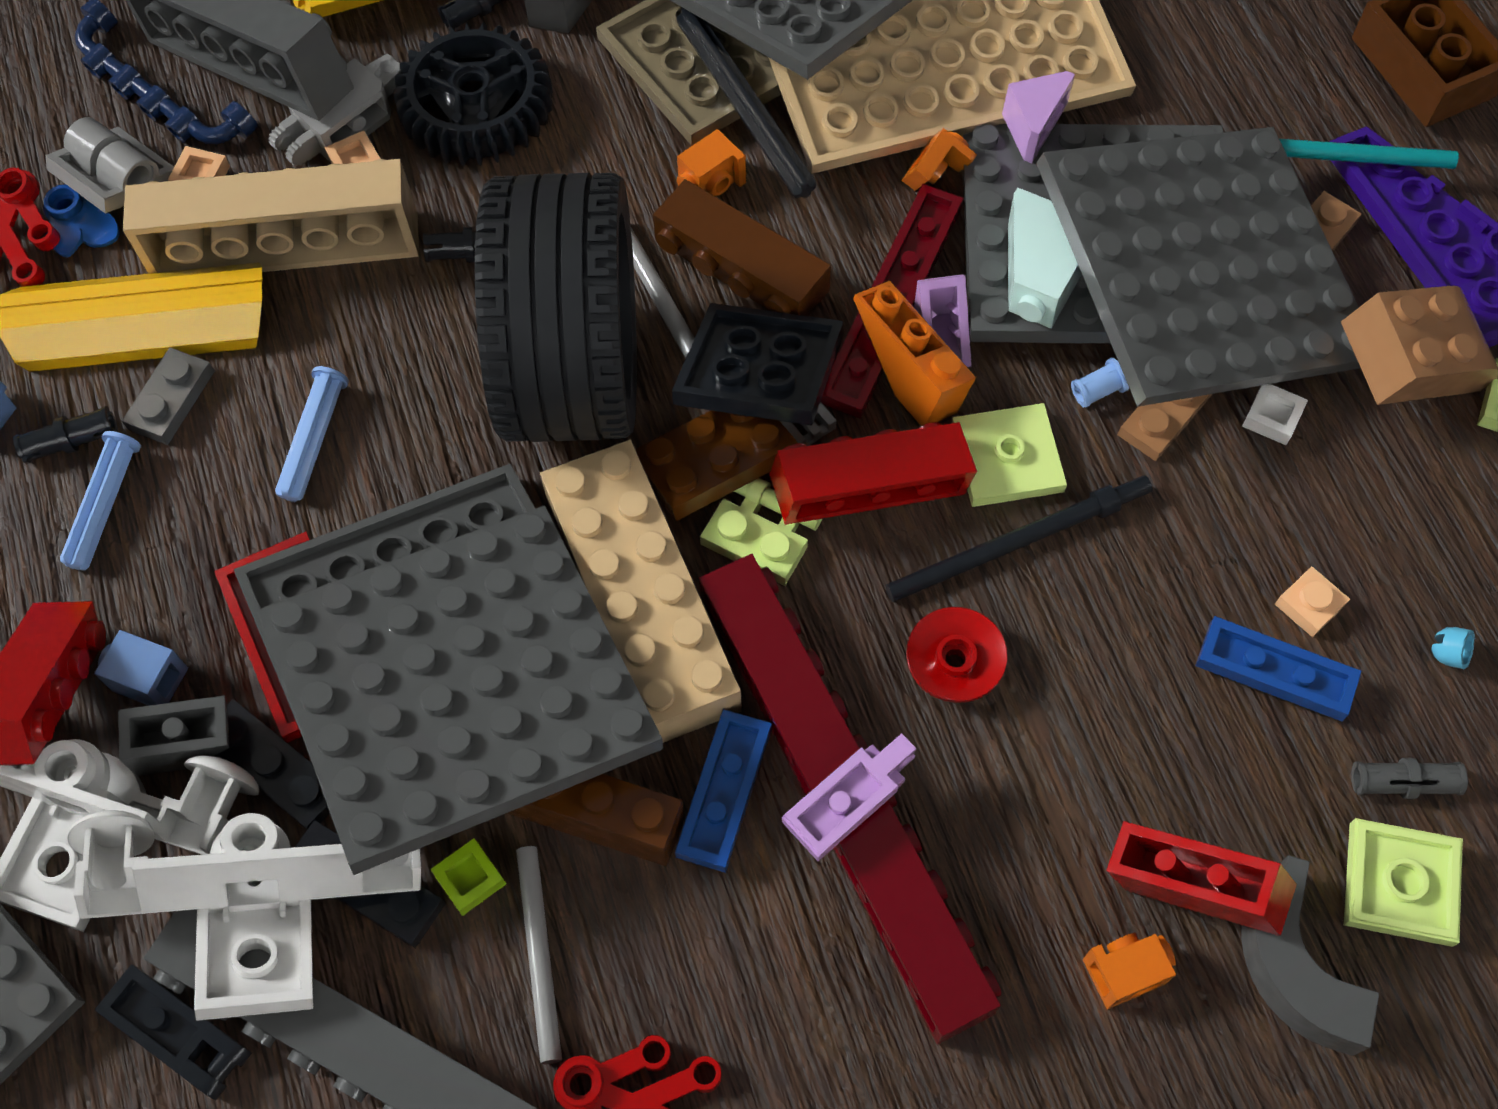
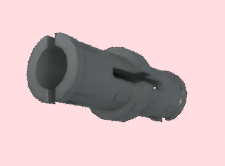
(1409, 778)

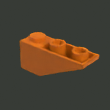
(914, 357)

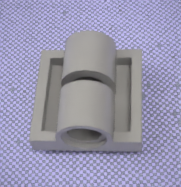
(103, 161)

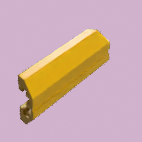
(132, 317)

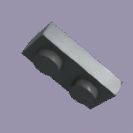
(168, 396)

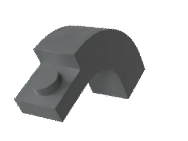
(1302, 992)

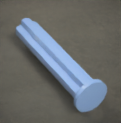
(310, 432)
(98, 499)

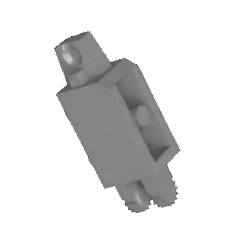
(359, 110)

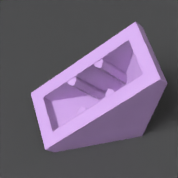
(1034, 109)
(944, 307)

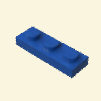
(1279, 668)
(723, 791)

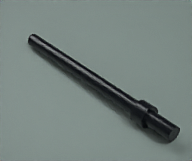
(1102, 502)

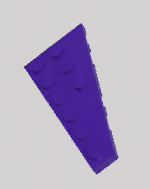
(1430, 229)

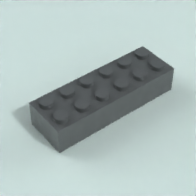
(254, 44)

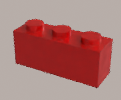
(1202, 877)

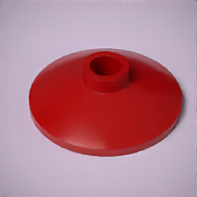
(962, 634)

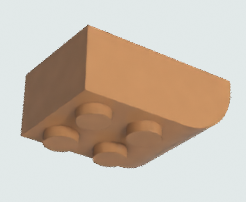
(1420, 345)

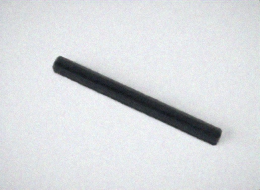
(747, 105)

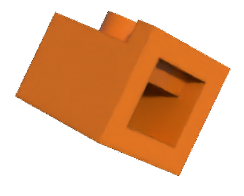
(712, 164)
(1130, 967)

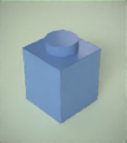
(140, 669)

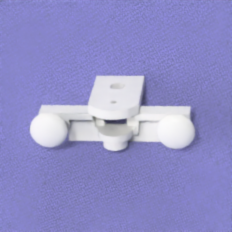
(78, 780)
(230, 910)

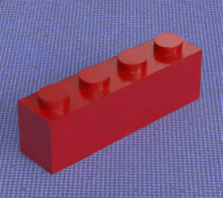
(871, 472)
(42, 672)

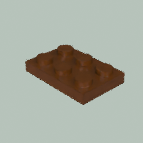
(710, 458)

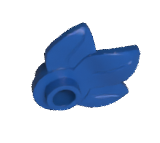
(78, 221)

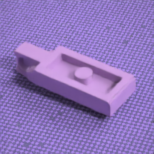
(848, 796)

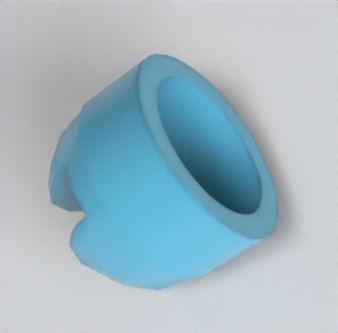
(1454, 647)

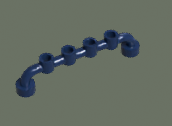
(153, 99)

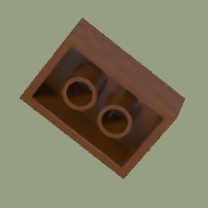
(1430, 54)

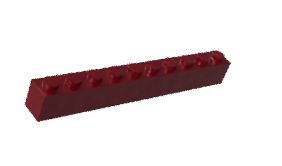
(880, 853)

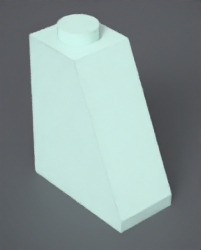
(1039, 260)

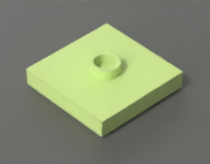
(1012, 455)
(1403, 882)

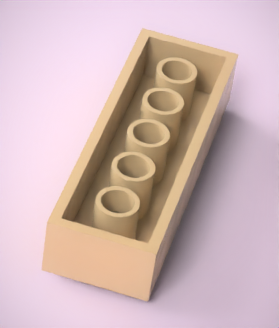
(274, 218)
(642, 588)

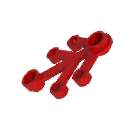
(18, 195)
(610, 1071)

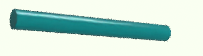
(1370, 153)

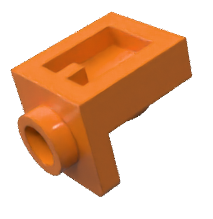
(942, 150)

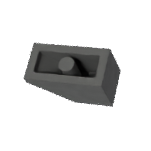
(169, 734)

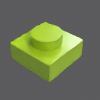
(468, 876)

